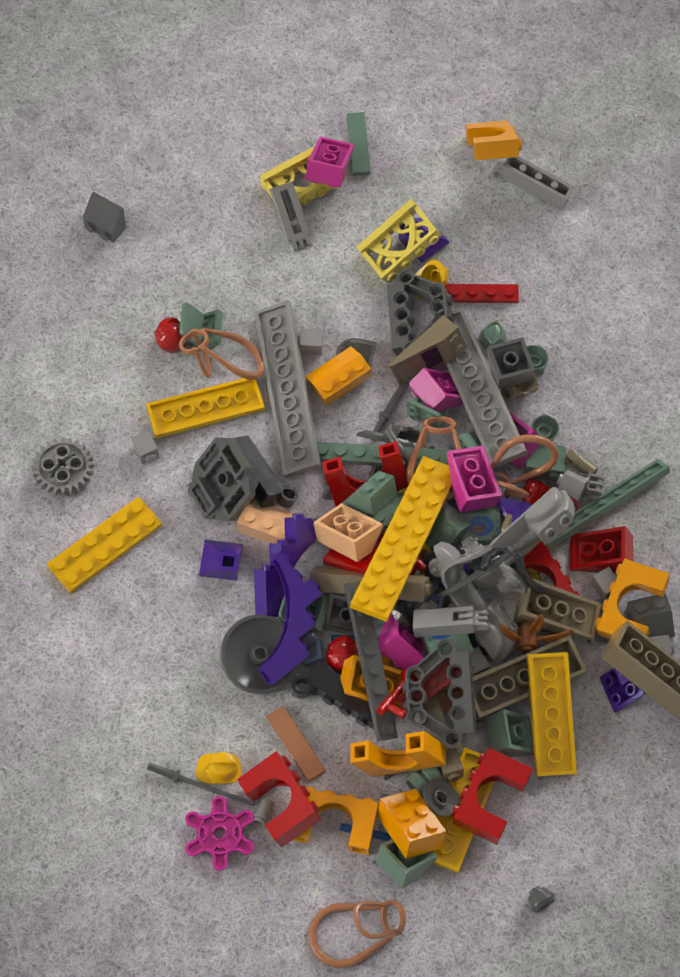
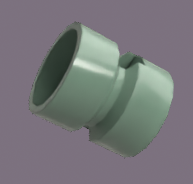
(418, 779)

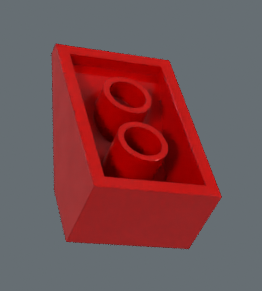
(600, 549)

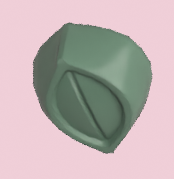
(492, 334)
(539, 357)
(545, 426)

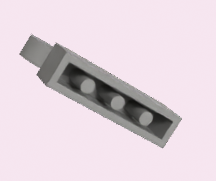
(534, 180)

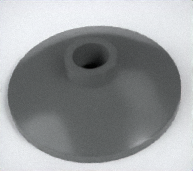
(440, 797)

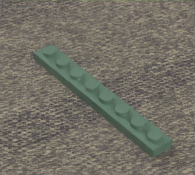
(369, 454)
(613, 498)

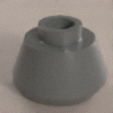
(540, 898)

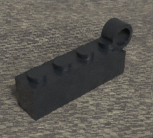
(269, 489)
(328, 685)

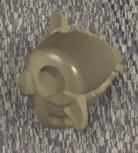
(520, 389)

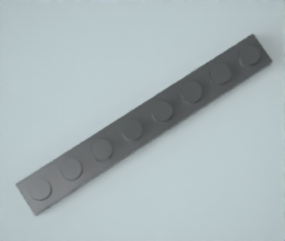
(371, 667)

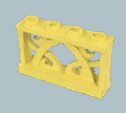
(288, 169)
(413, 249)

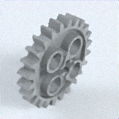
(63, 466)

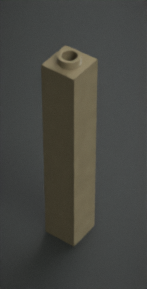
(333, 580)
(453, 769)

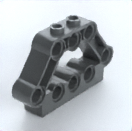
(400, 292)
(427, 667)

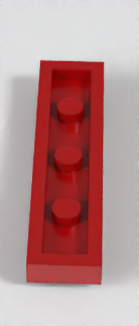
(483, 293)
(434, 684)

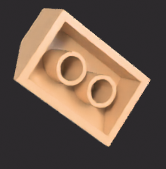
(263, 523)
(348, 532)

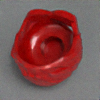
(168, 335)
(340, 650)

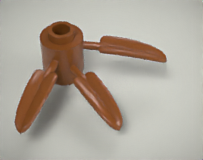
(528, 634)

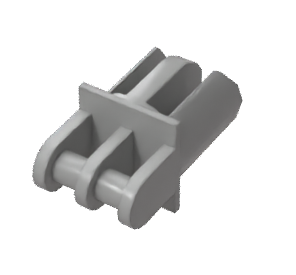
(592, 484)

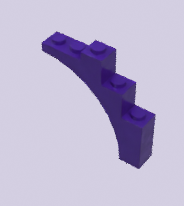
(267, 583)
(298, 621)

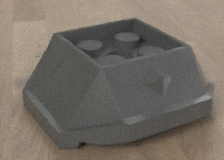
(223, 481)

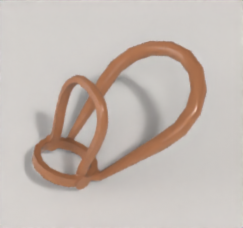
(203, 347)
(421, 443)
(518, 492)
(363, 905)

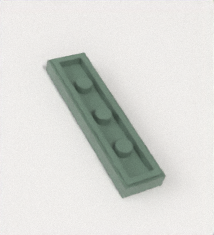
(358, 137)

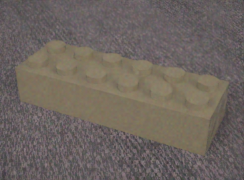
(645, 665)
(509, 682)

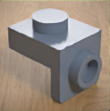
(315, 648)

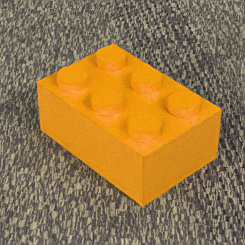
(411, 823)

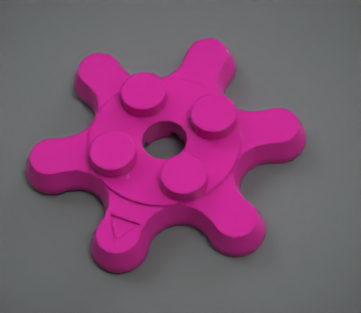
(219, 819)

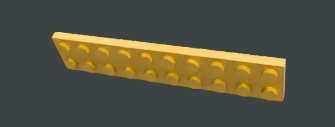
(403, 540)

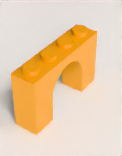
(493, 140)
(630, 577)
(420, 753)
(361, 811)

